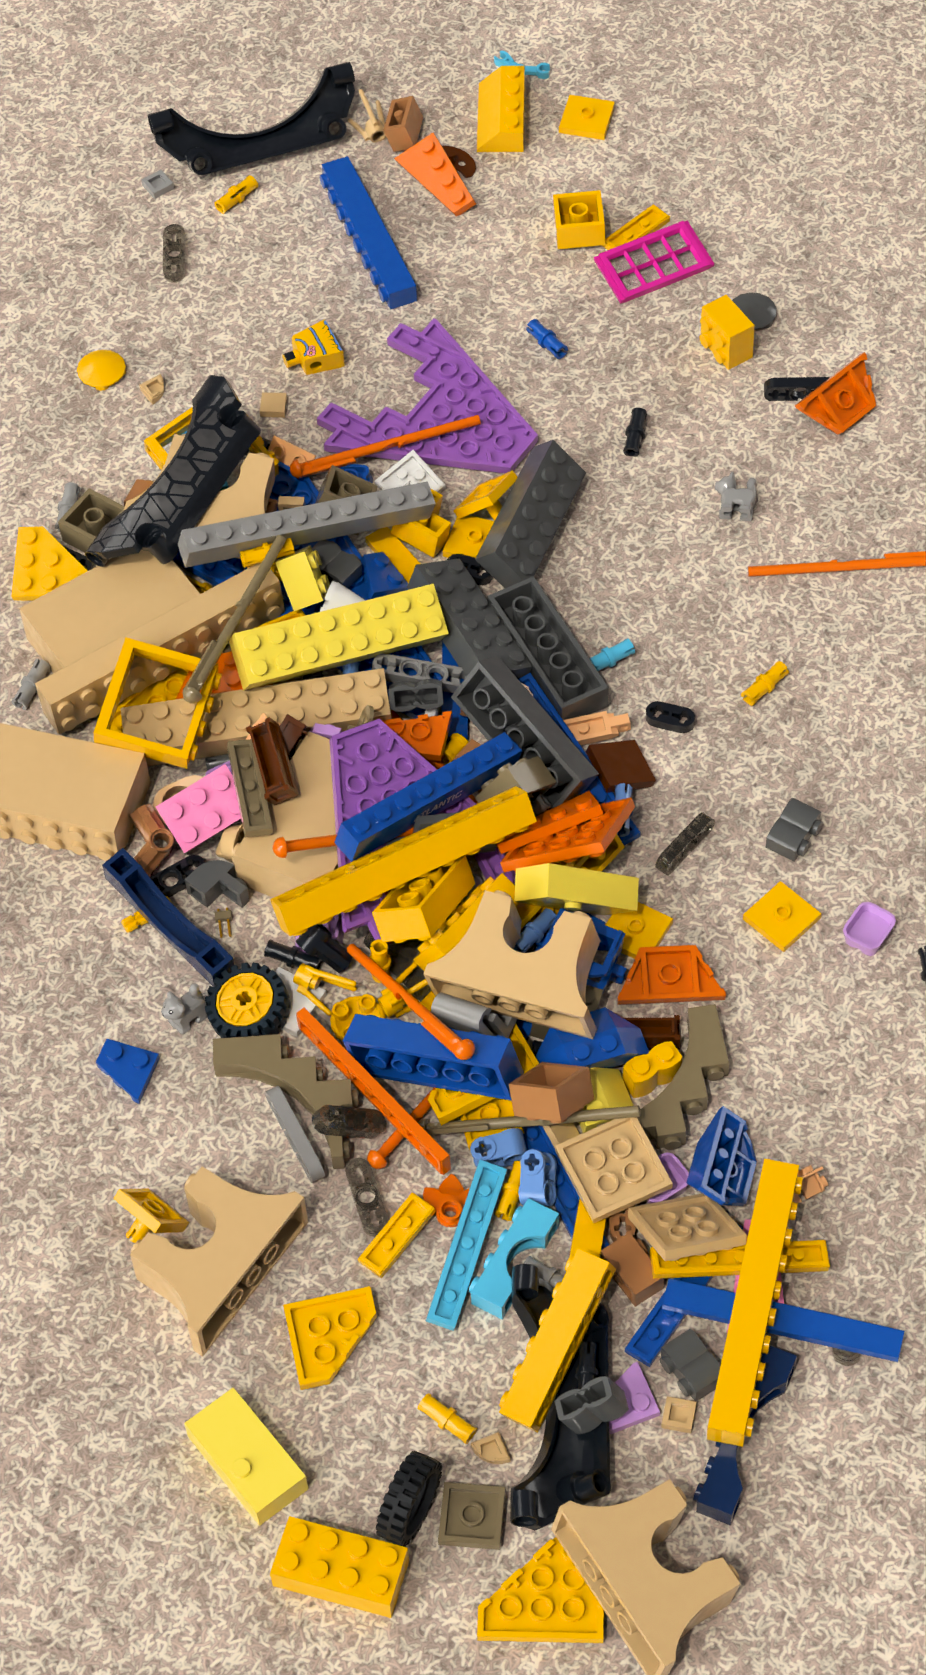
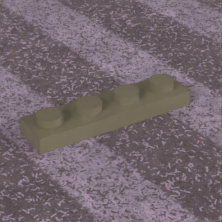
(249, 789)

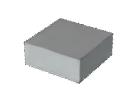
(157, 184)

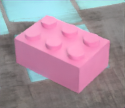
(202, 809)

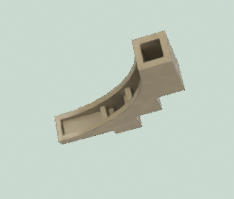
(267, 1061)
(687, 1092)

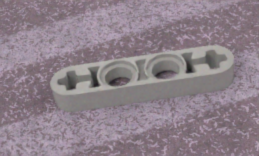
(422, 668)
(295, 1134)

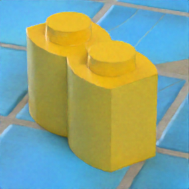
(652, 1069)

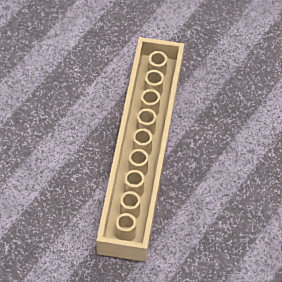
(81, 687)
(322, 700)

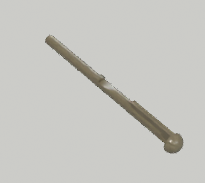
(191, 691)
(515, 1121)

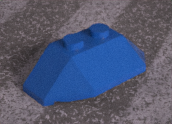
(613, 1043)
(724, 1160)

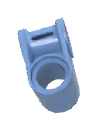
(501, 1148)
(538, 1181)

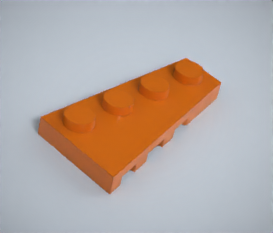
(435, 171)
(554, 820)

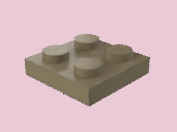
(471, 1515)

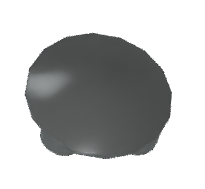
(757, 308)

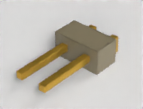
(223, 916)

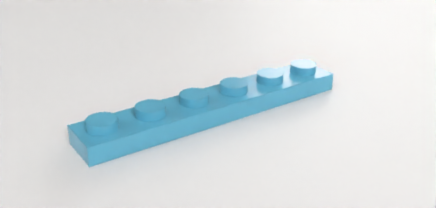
(466, 1245)

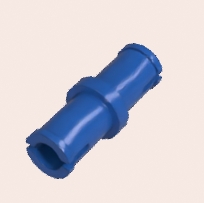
(547, 338)

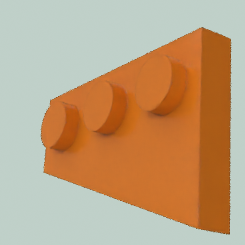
(424, 733)

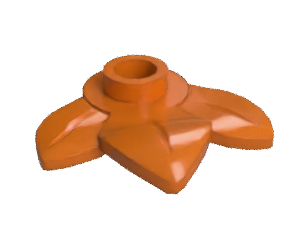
(447, 1198)

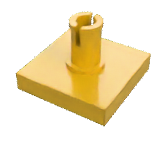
(486, 496)
(150, 1213)

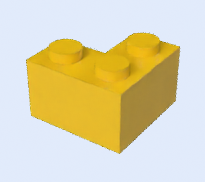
(426, 534)

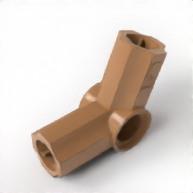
(151, 829)

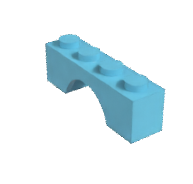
(531, 1228)

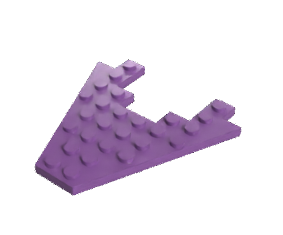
(455, 393)
(367, 768)

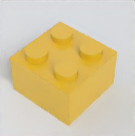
(579, 219)
(727, 332)

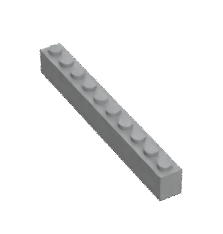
(307, 523)

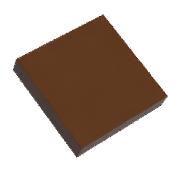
(619, 764)

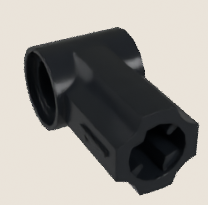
(320, 943)

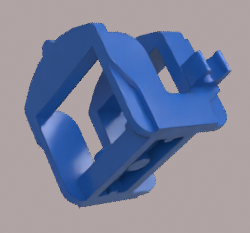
(611, 941)

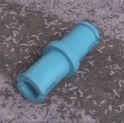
(611, 655)

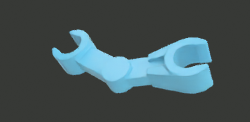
(541, 70)

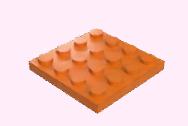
(574, 842)

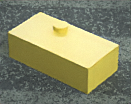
(576, 889)
(246, 1456)

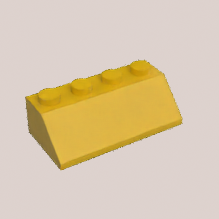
(501, 111)

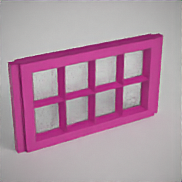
(653, 261)

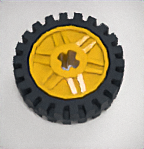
(247, 1002)

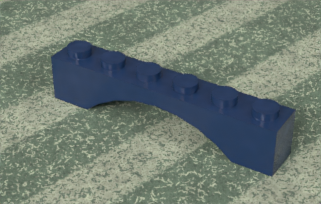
(141, 892)
(723, 1489)

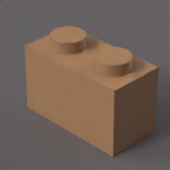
(403, 123)
(632, 1268)

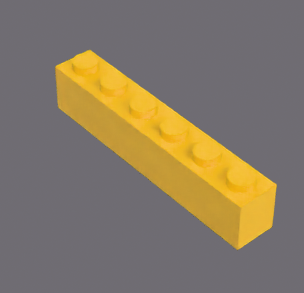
(556, 1340)

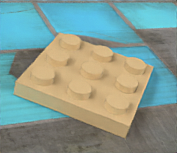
(613, 1167)
(686, 1227)

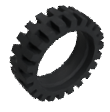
(409, 1498)

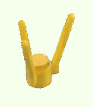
(310, 978)
(390, 1004)

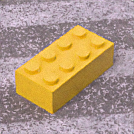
(423, 903)
(458, 923)
(340, 1566)

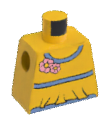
(315, 350)

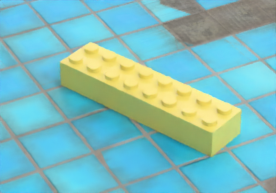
(338, 636)

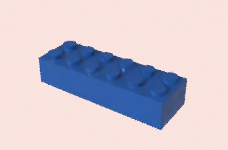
(414, 1056)

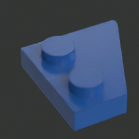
(381, 575)
(128, 1066)

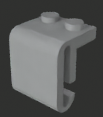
(470, 1016)

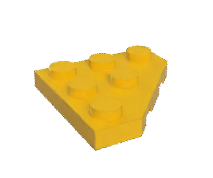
(41, 564)
(327, 1332)

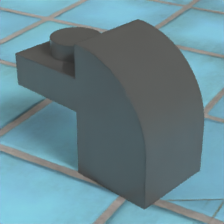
(216, 878)

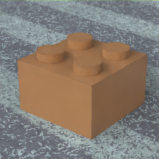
(551, 1092)

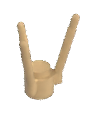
(374, 127)

